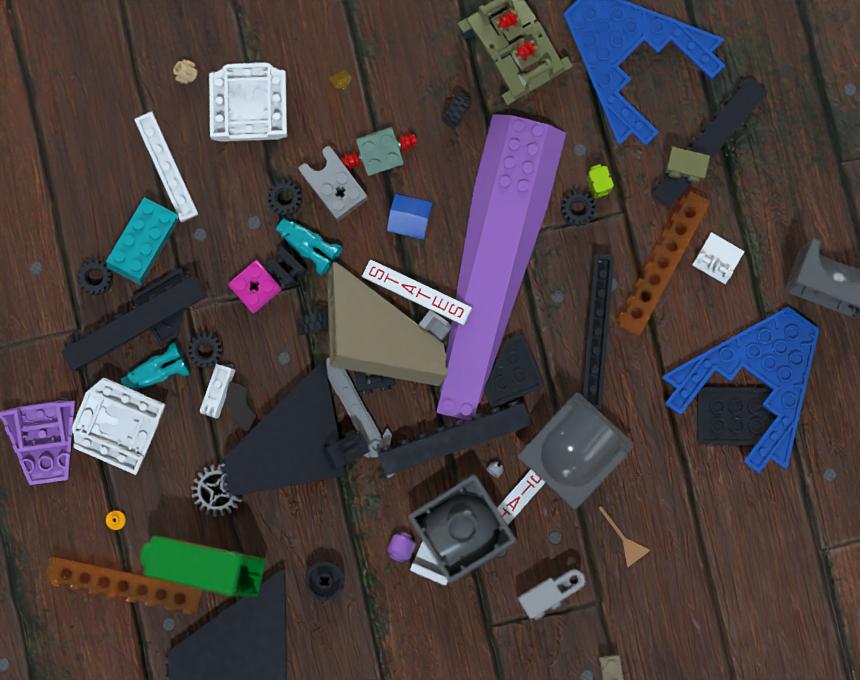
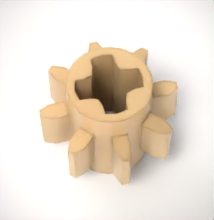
(185, 71)

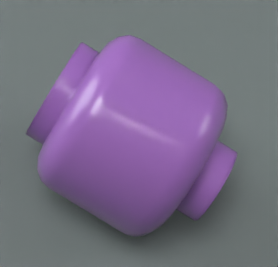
(401, 547)

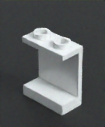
(427, 566)

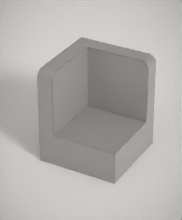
(435, 325)

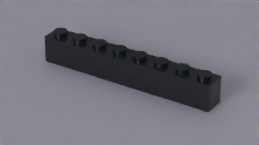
(713, 137)
(134, 323)
(597, 329)
(453, 438)

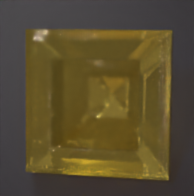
(341, 79)

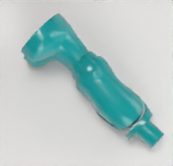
(304, 242)
(152, 371)

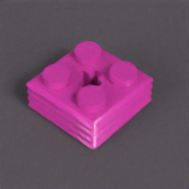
(242, 284)

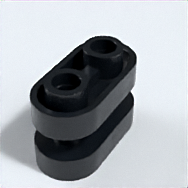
(273, 266)

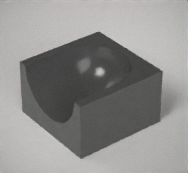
(825, 281)
(576, 450)
(463, 529)

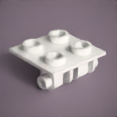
(718, 258)

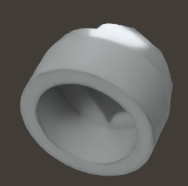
(494, 470)

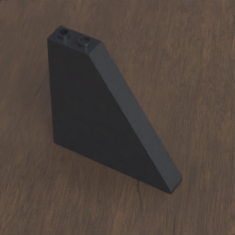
(287, 442)
(240, 642)

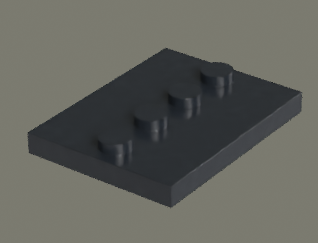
(732, 416)

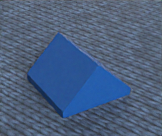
(409, 216)

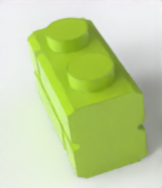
(599, 181)

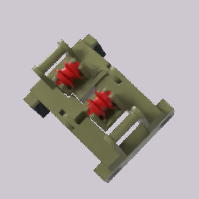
(514, 20)

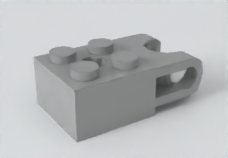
(331, 180)
(549, 594)

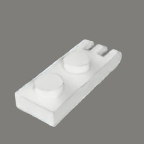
(217, 391)

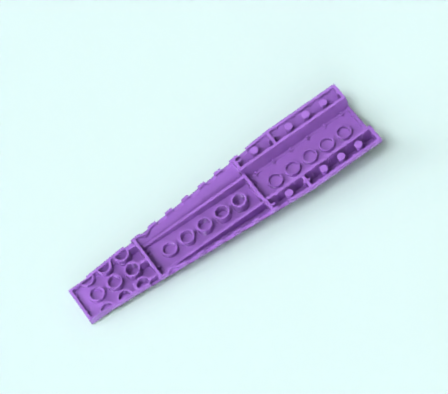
(500, 236)

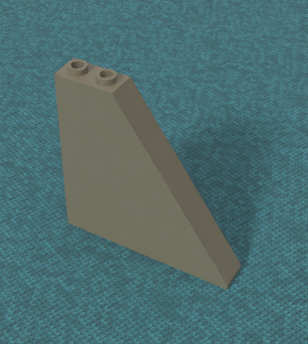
(377, 337)

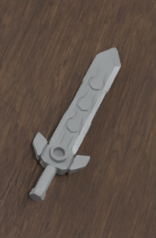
(359, 416)

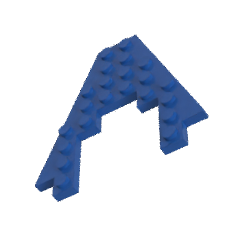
(609, 33)
(776, 354)

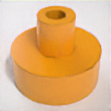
(120, 520)

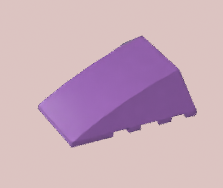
(41, 439)

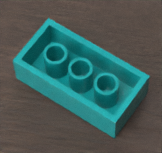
(142, 241)

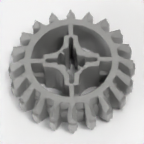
(213, 499)

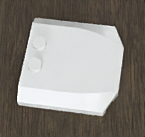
(248, 103)
(116, 424)

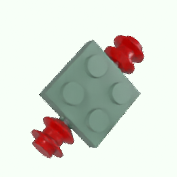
(379, 151)

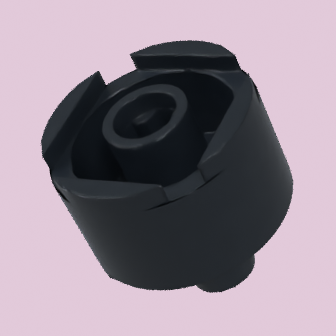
(324, 592)

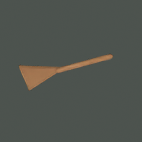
(632, 550)

